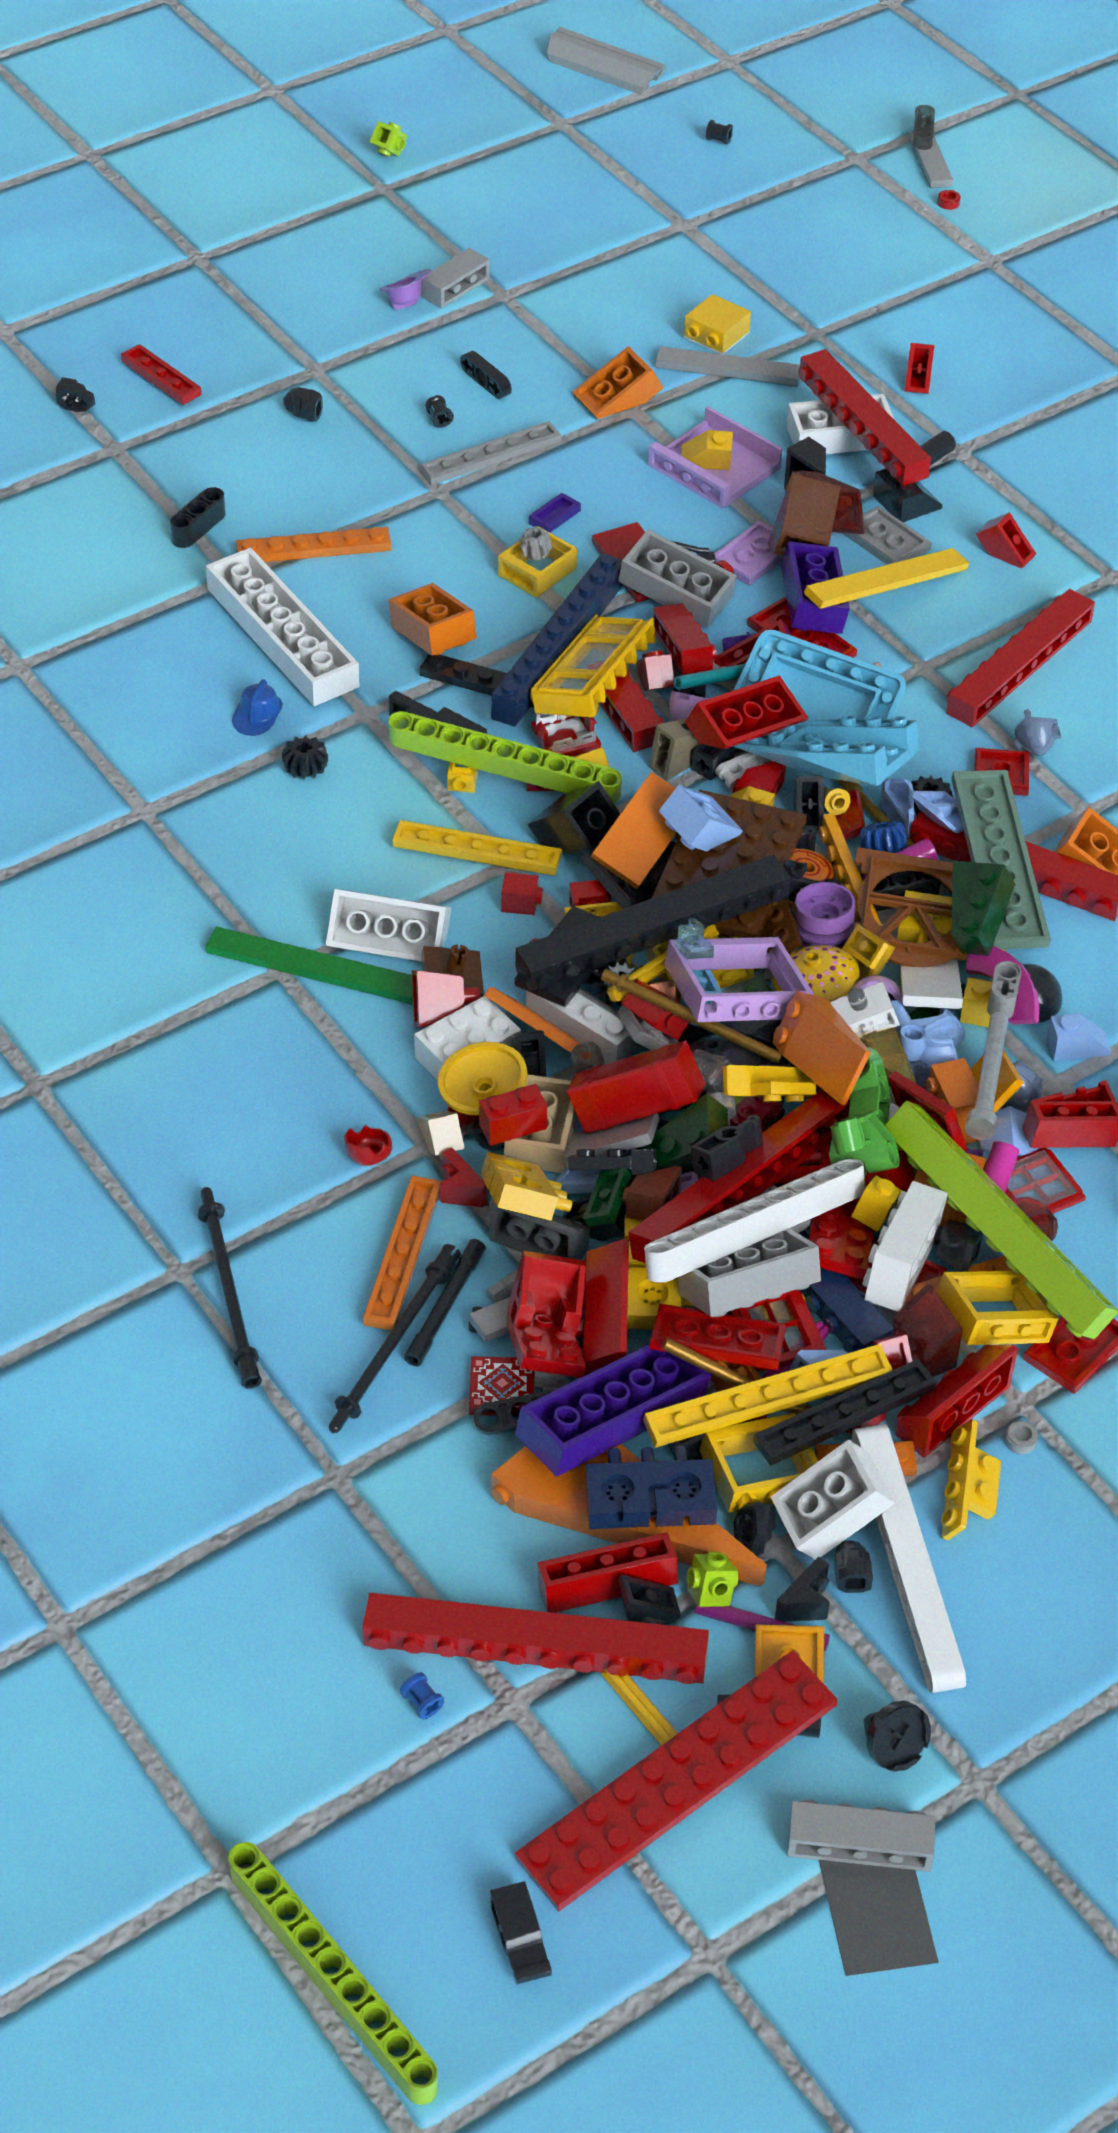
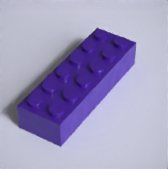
(606, 1407)

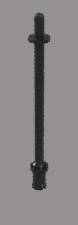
(437, 1273)
(245, 1356)

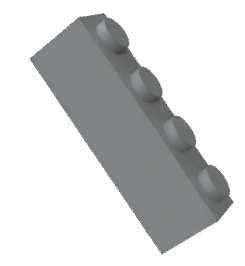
(861, 1835)

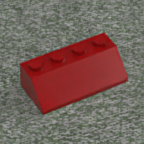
(745, 714)
(605, 1306)
(957, 1397)

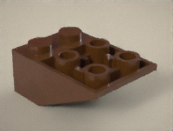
(805, 513)

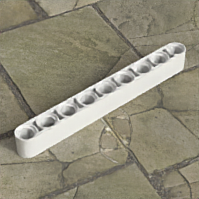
(754, 1220)
(913, 1569)

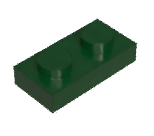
(607, 1197)

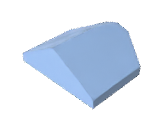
(897, 802)
(940, 808)
(1009, 1131)

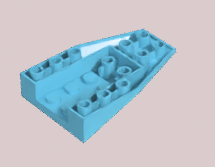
(842, 748)

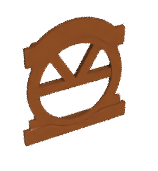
(910, 954)

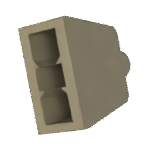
(672, 749)

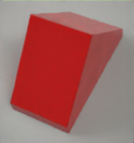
(919, 368)

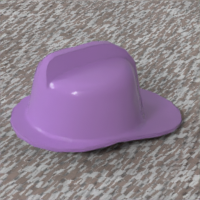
(406, 291)

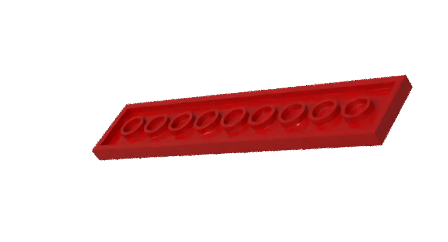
(675, 1780)

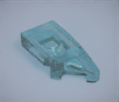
(691, 941)

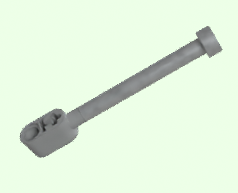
(981, 1120)

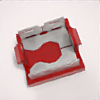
(566, 734)

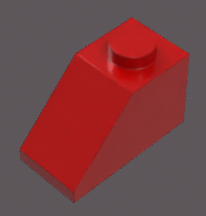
(1006, 541)
(766, 777)
(654, 1015)

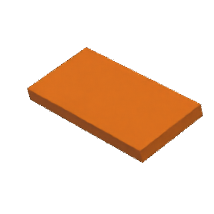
(637, 834)
(534, 1020)

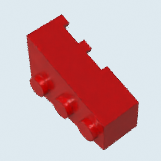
(1073, 1119)

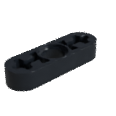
(485, 374)

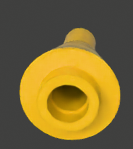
(836, 800)

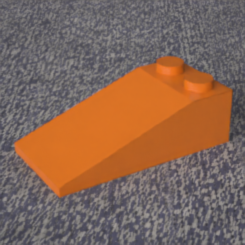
(821, 1045)

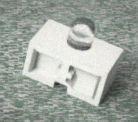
(867, 1009)

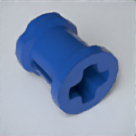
(422, 1695)

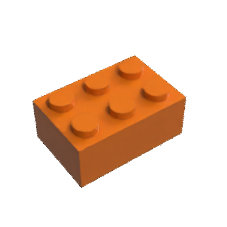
(432, 619)

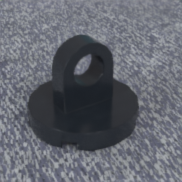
(897, 1735)

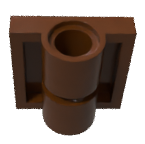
(782, 924)

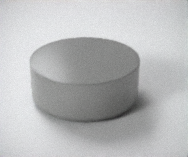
(1021, 1437)

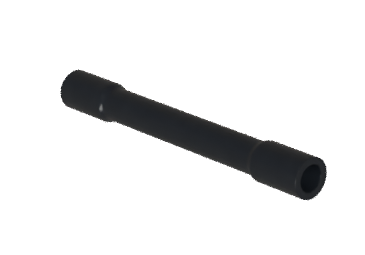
(424, 1339)

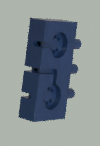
(635, 1491)

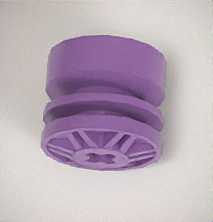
(824, 914)

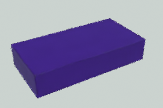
(555, 512)

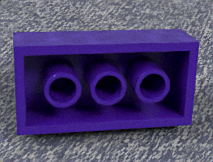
(807, 565)

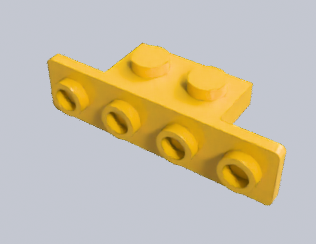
(767, 1082)
(970, 1482)

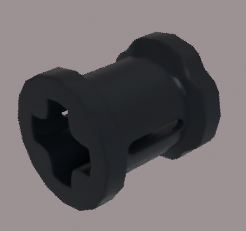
(719, 132)
(440, 409)

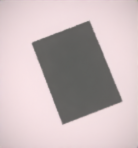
(877, 1917)

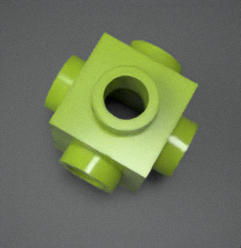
(388, 139)
(712, 1579)

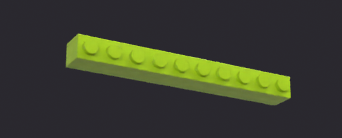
(1001, 1221)

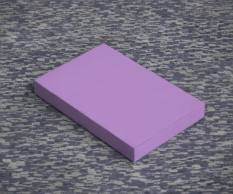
(750, 553)

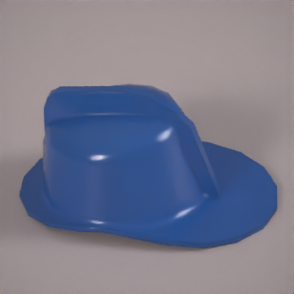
(257, 709)

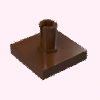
(454, 962)

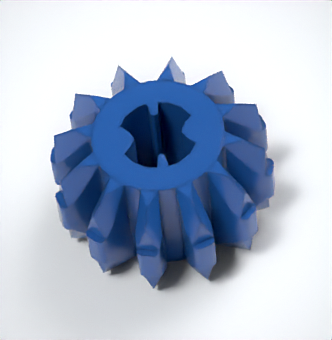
(884, 836)

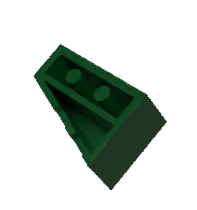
(978, 904)
(686, 1129)

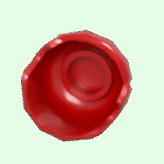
(368, 1145)

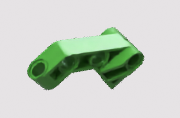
(864, 1131)

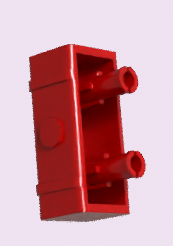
(636, 1087)

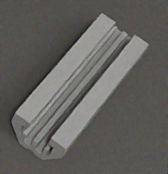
(603, 61)

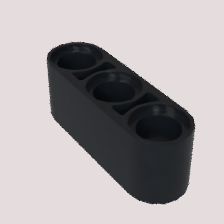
(197, 517)
(906, 880)
(503, 1410)

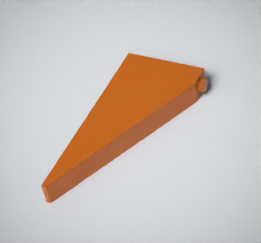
(536, 1492)

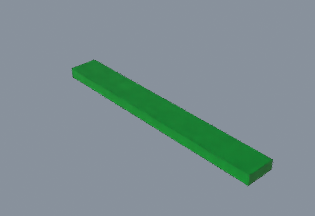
(311, 964)

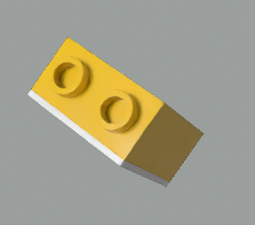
(717, 324)

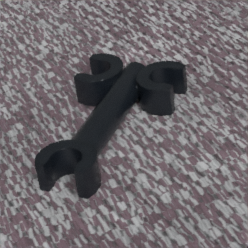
(796, 871)

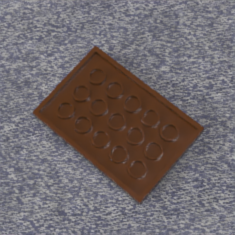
(765, 833)

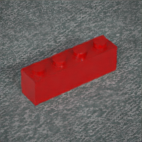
(683, 639)
(631, 713)
(594, 1574)

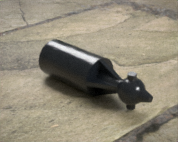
(939, 446)

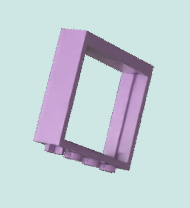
(737, 954)

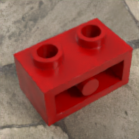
(513, 1114)

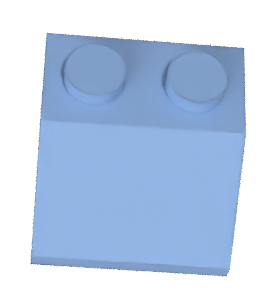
(698, 819)

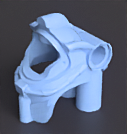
(928, 1039)

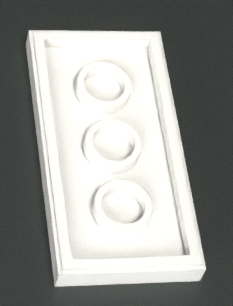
(932, 986)

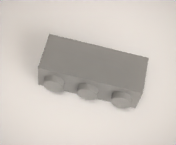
(455, 278)

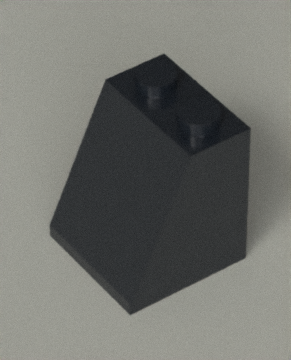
(576, 820)

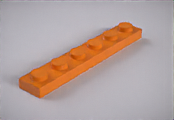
(318, 544)
(402, 1253)

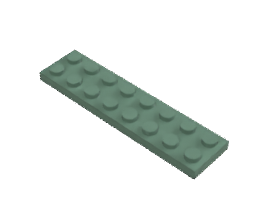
(997, 837)

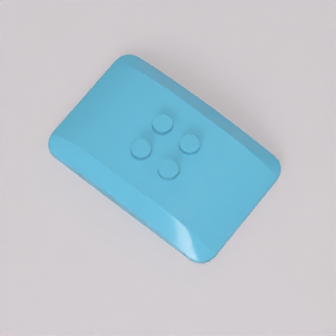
(823, 679)

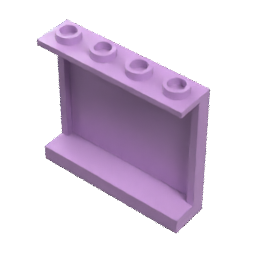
(751, 461)

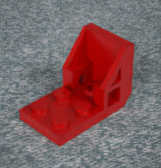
(547, 1313)

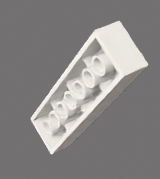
(282, 626)

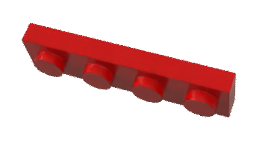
(161, 374)

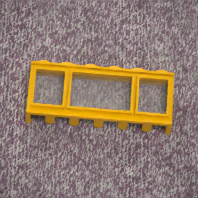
(590, 665)

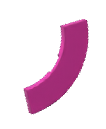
(1027, 1001)

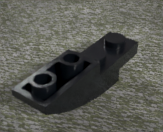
(400, 702)

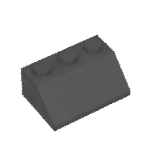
(533, 1234)

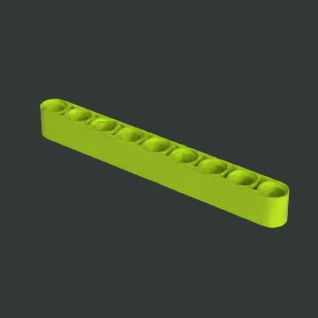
(499, 755)
(340, 1984)

